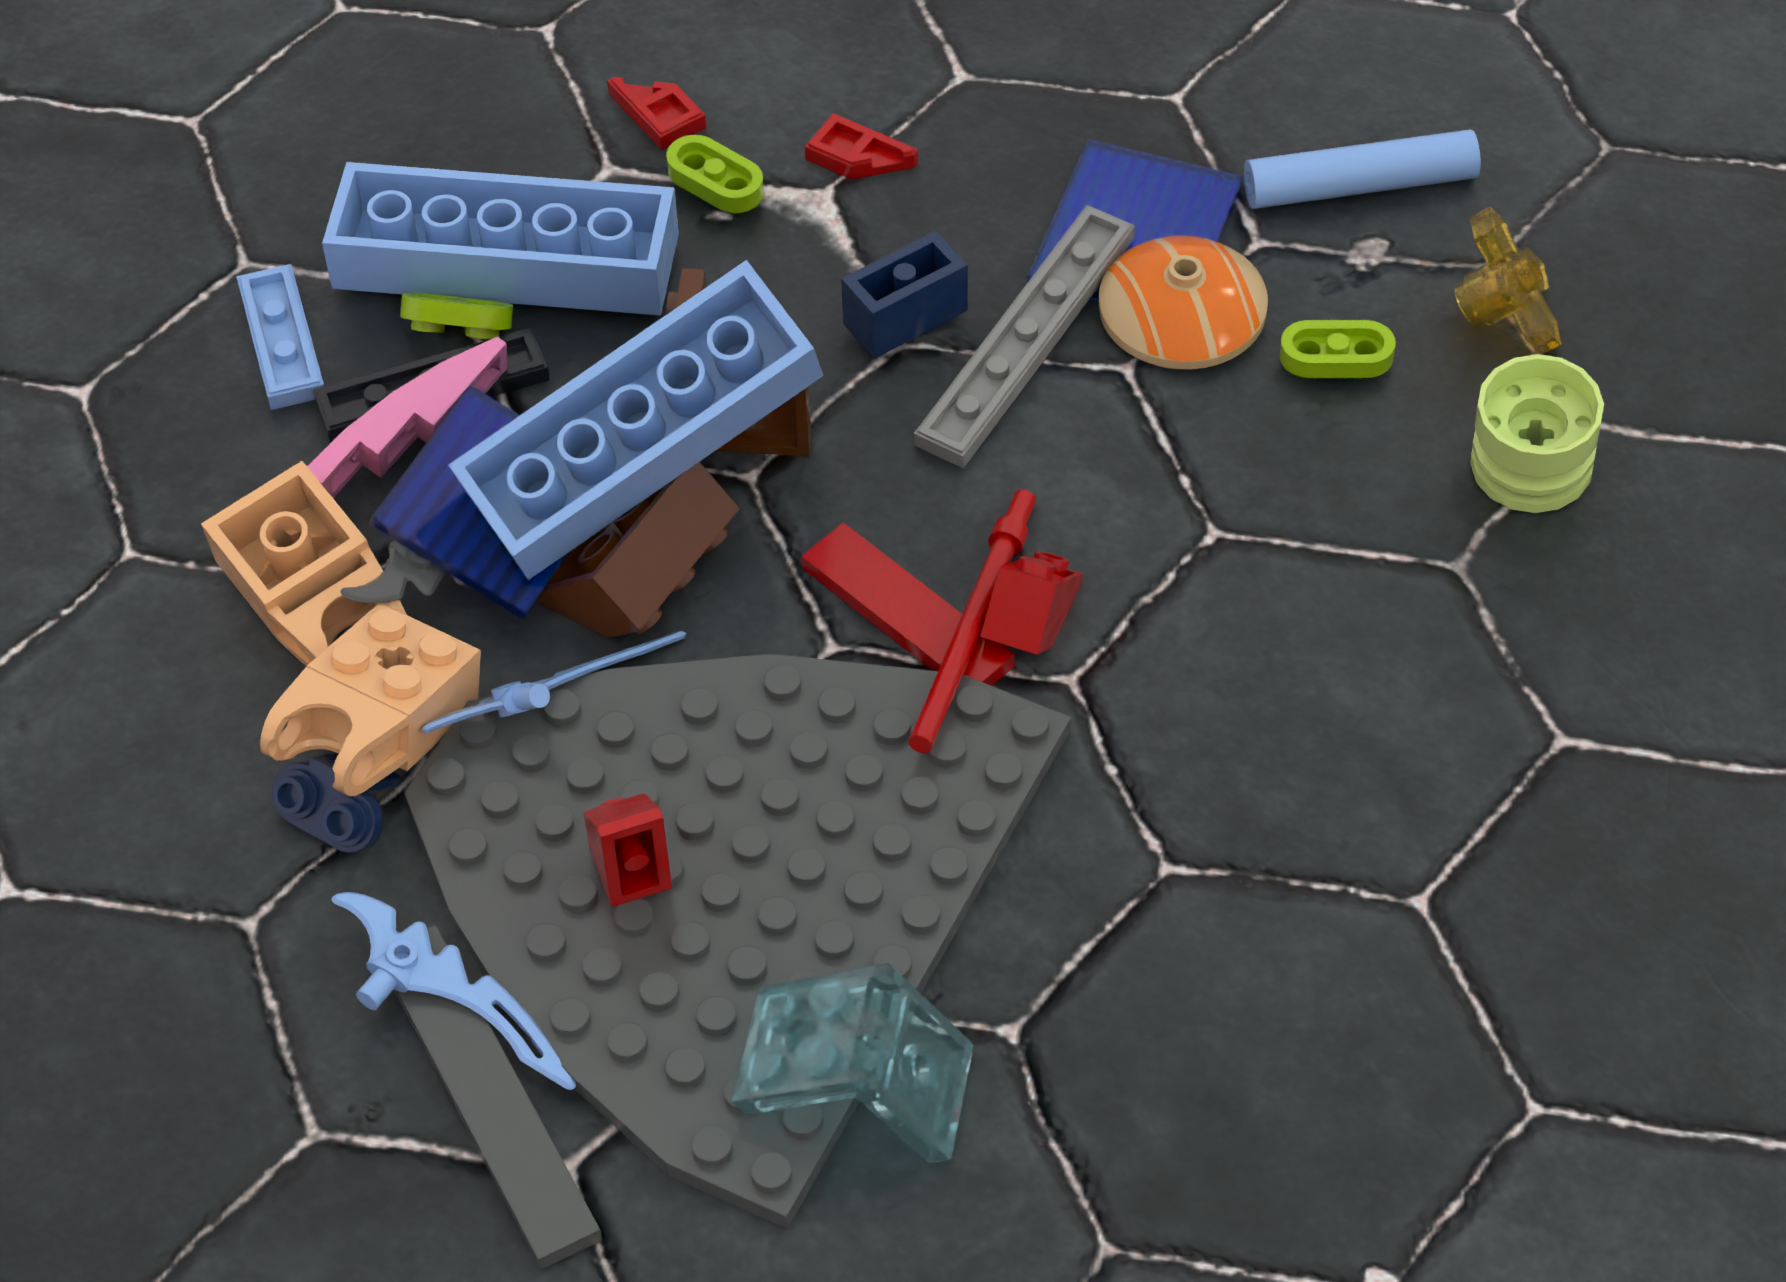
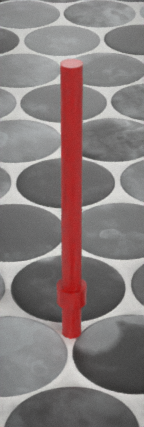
(1005, 543)

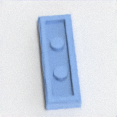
(280, 336)

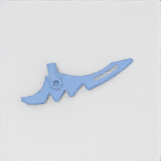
(519, 697)
(407, 963)

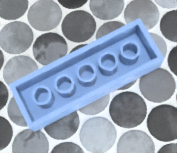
(502, 238)
(637, 419)

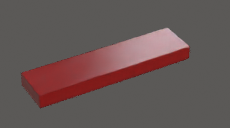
(898, 603)

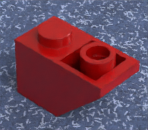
(1031, 602)

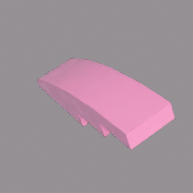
(407, 413)

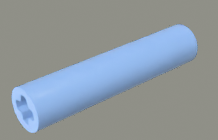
(1362, 169)

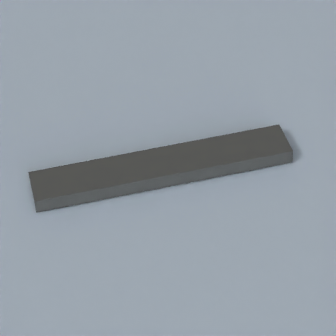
(502, 1124)

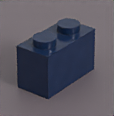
(905, 294)

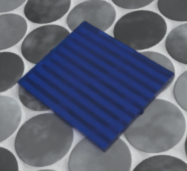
(1145, 190)
(441, 522)

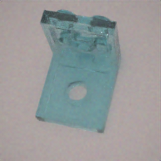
(869, 1043)

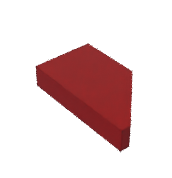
(659, 110)
(857, 150)

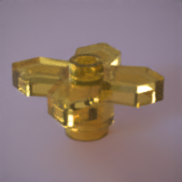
(1507, 284)

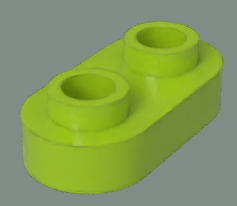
(720, 174)
(433, 311)
(1337, 349)

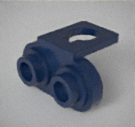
(307, 800)

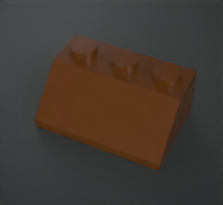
(642, 557)

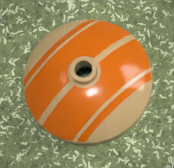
(1183, 302)

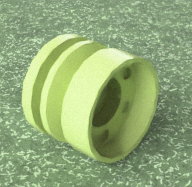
(1536, 433)

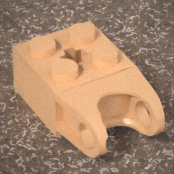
(291, 557)
(373, 698)

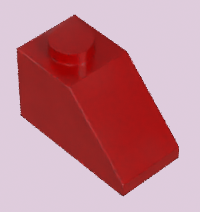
(629, 848)

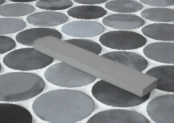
(1023, 337)

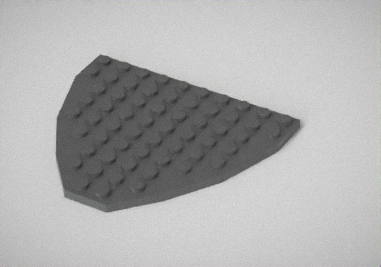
(793, 855)

